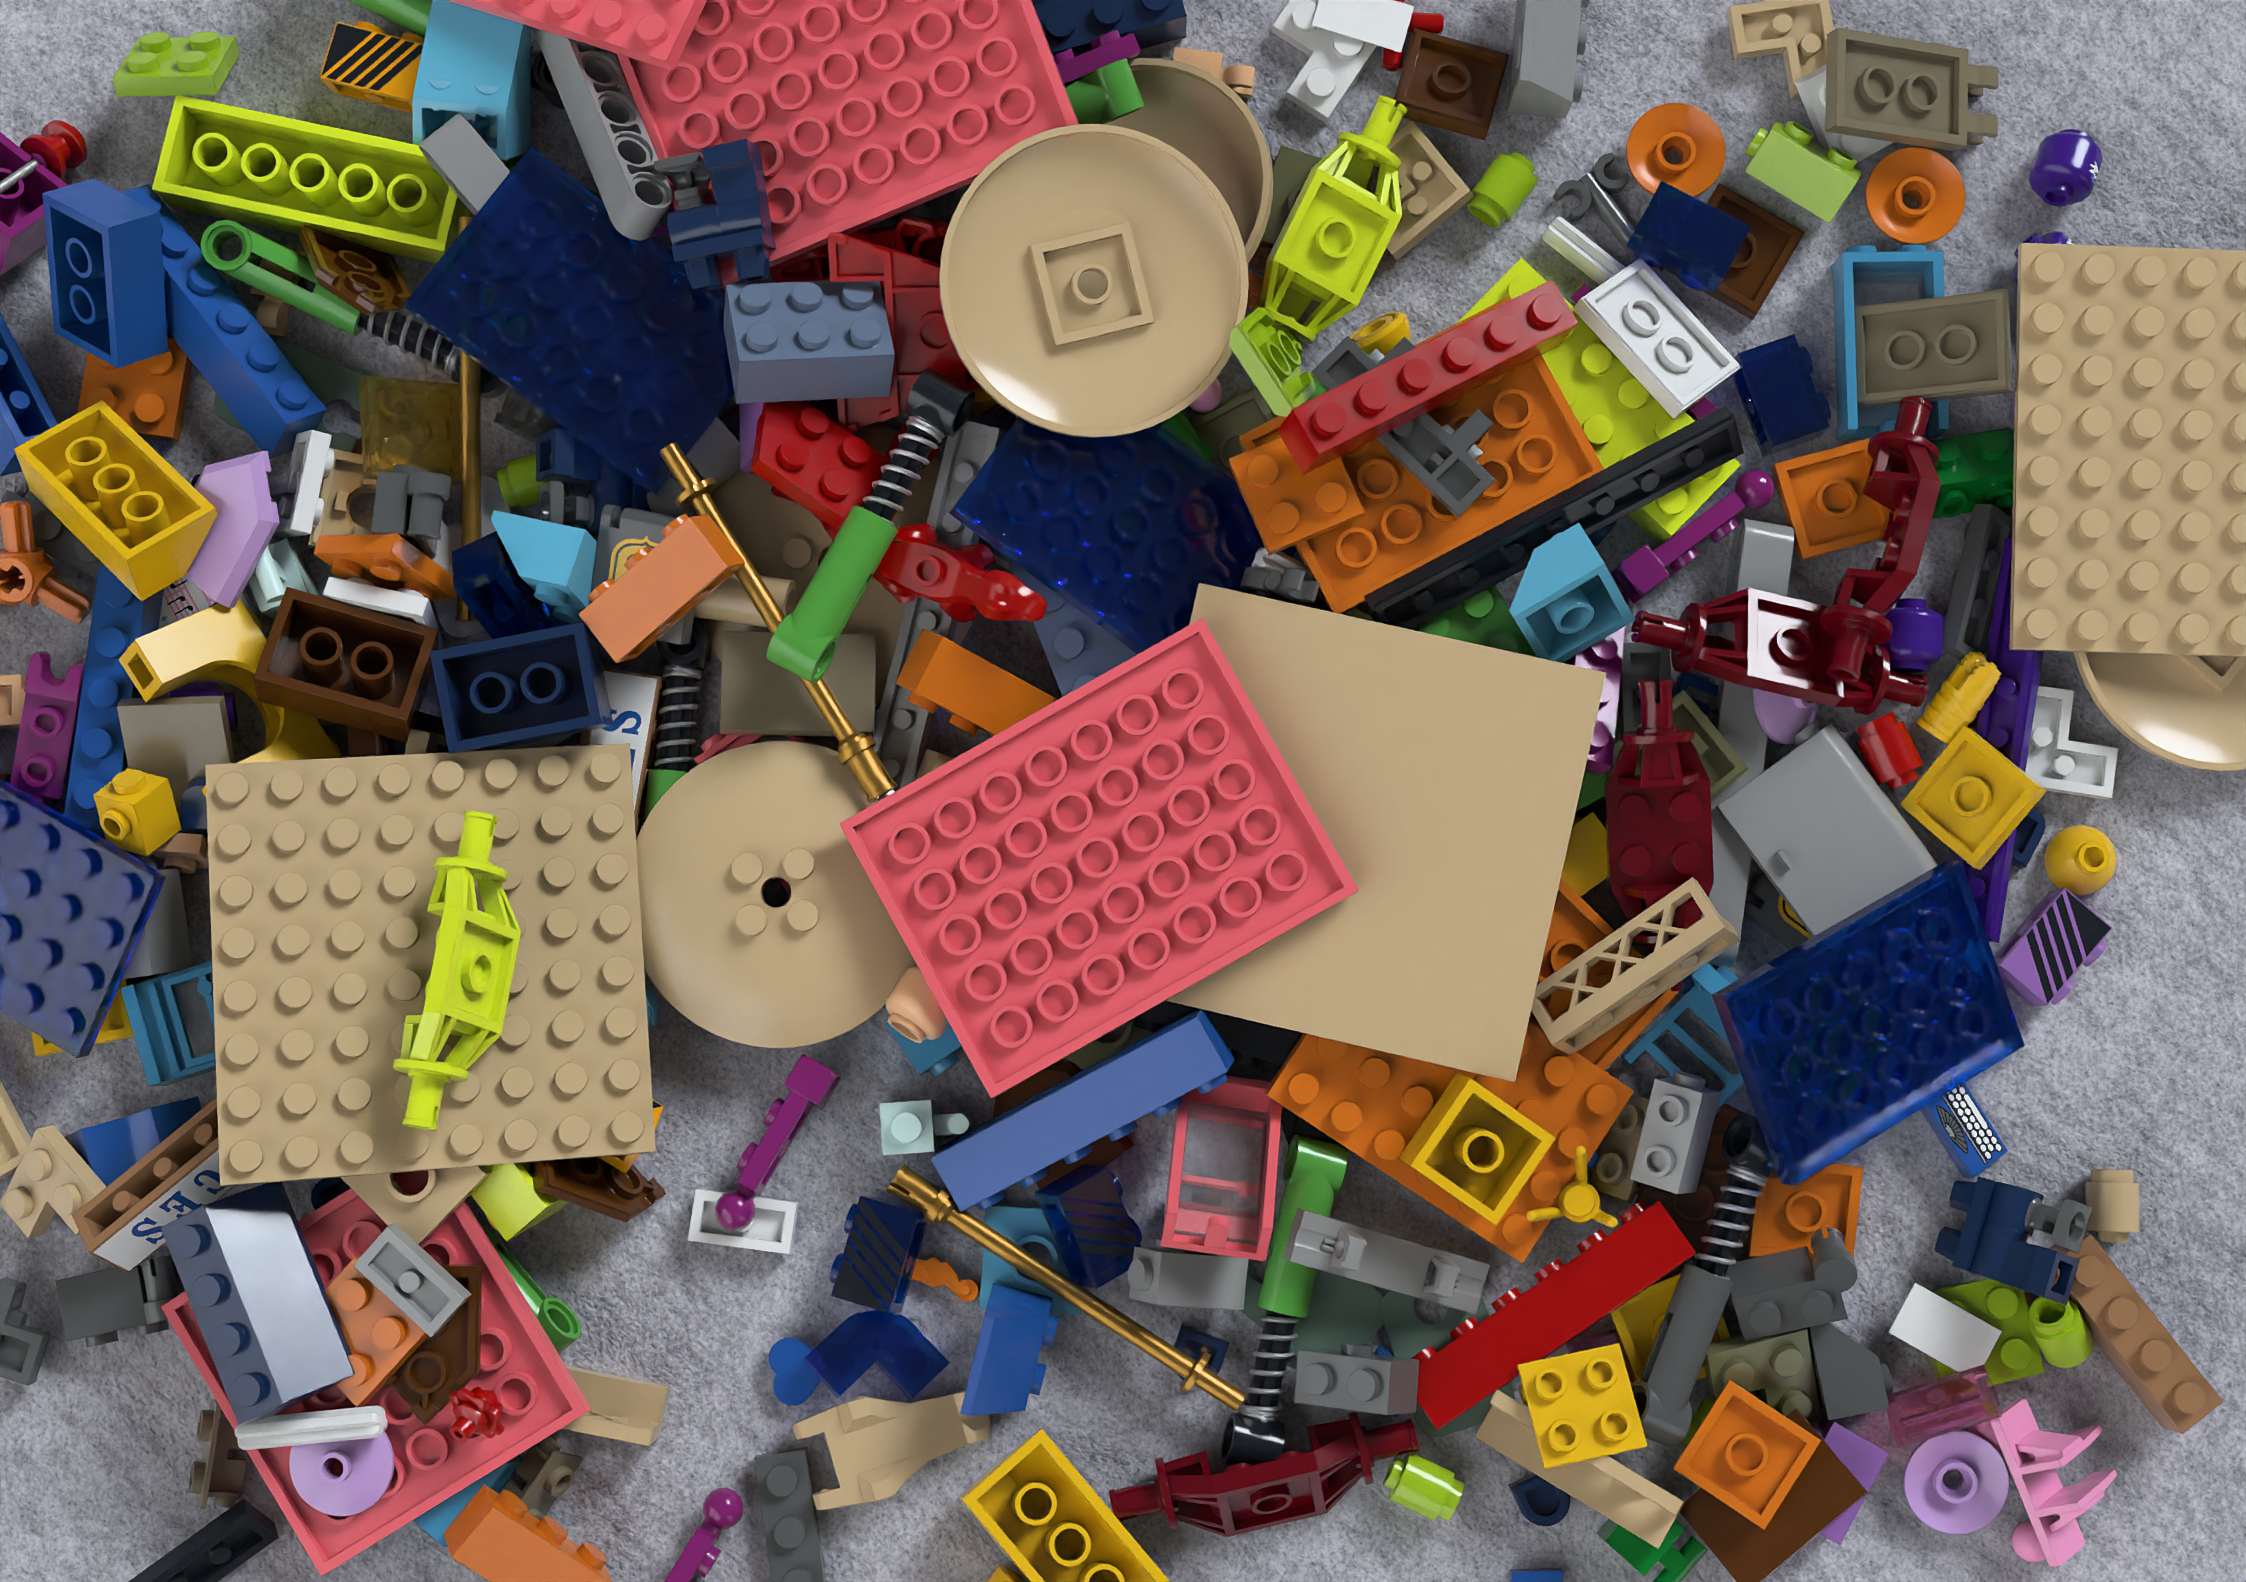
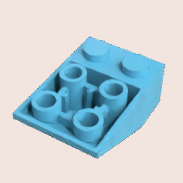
(475, 69)

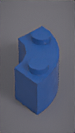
(121, 1143)

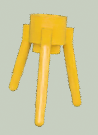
(1577, 1200)

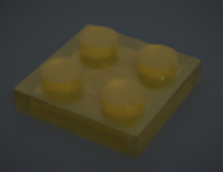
(410, 426)

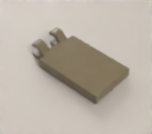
(1905, 91)

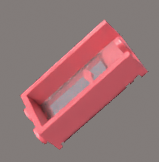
(1223, 1171)

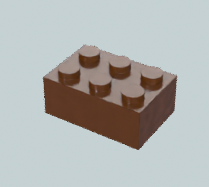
(346, 664)

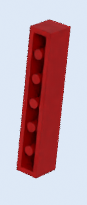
(1426, 377)
(1551, 1312)

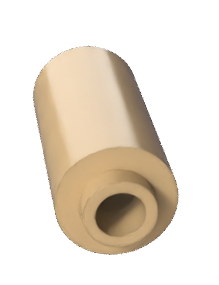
(733, 604)

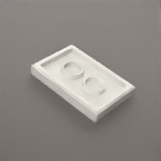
(1656, 338)

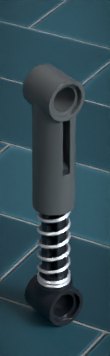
(1702, 1290)

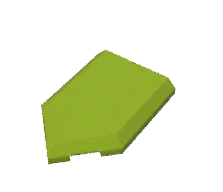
(1272, 361)

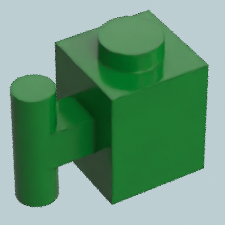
(1645, 1556)

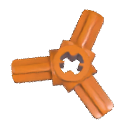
(35, 566)

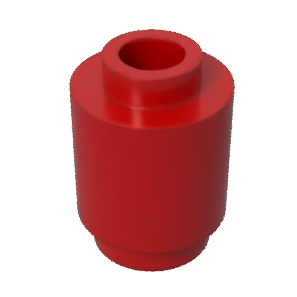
(1889, 751)

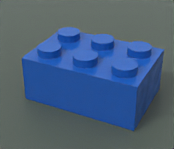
(106, 272)

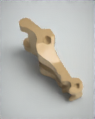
(885, 1441)

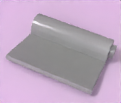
(1825, 830)

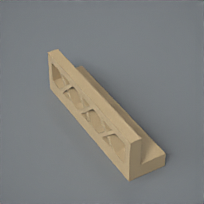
(1640, 983)
(620, 1407)
(1596, 1482)

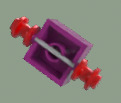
(24, 177)

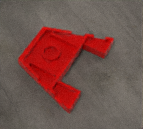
(913, 318)
(817, 459)

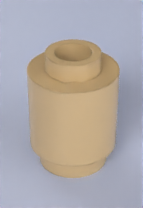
(2113, 1204)

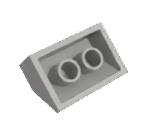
(1545, 57)

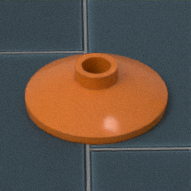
(1681, 130)
(1927, 178)

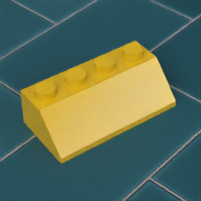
(118, 498)
(1054, 1520)

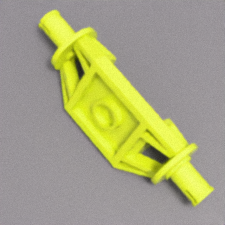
(1336, 229)
(468, 972)

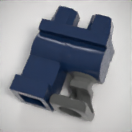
(730, 228)
(580, 466)
(1997, 1236)

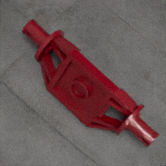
(1911, 494)
(1775, 648)
(1658, 818)
(1270, 1492)

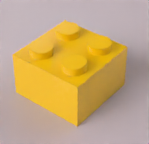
(1477, 1148)

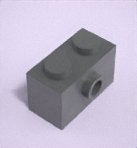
(1357, 1380)

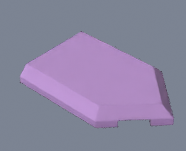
(241, 529)

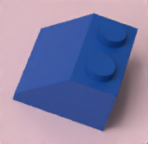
(1009, 1351)

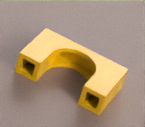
(227, 648)

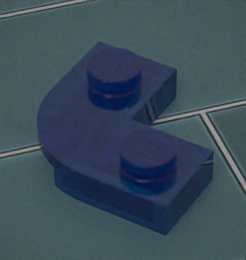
(881, 1340)

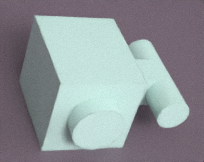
(279, 568)
(915, 1126)

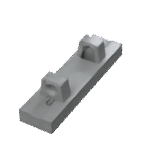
(1385, 1261)

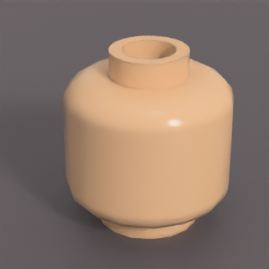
(915, 1009)

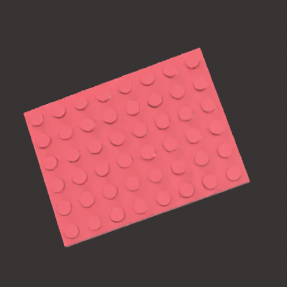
(853, 102)
(1098, 858)

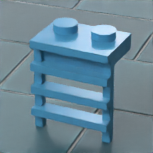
(1701, 1004)

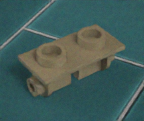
(1619, 1152)
(216, 1473)
(546, 1474)

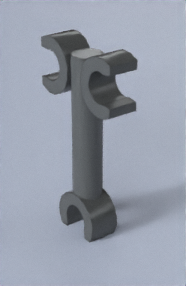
(1595, 190)
(1287, 586)

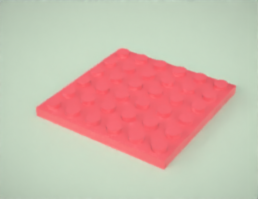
(429, 1462)

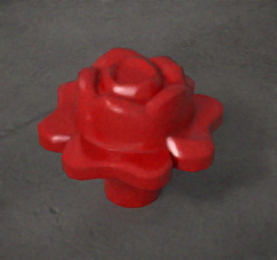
(476, 1413)

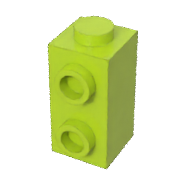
(1802, 169)

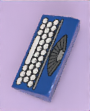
(1964, 1131)

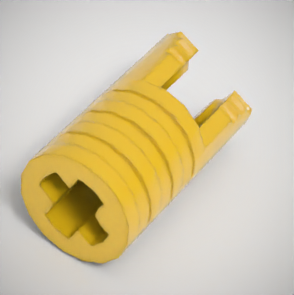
(1960, 697)

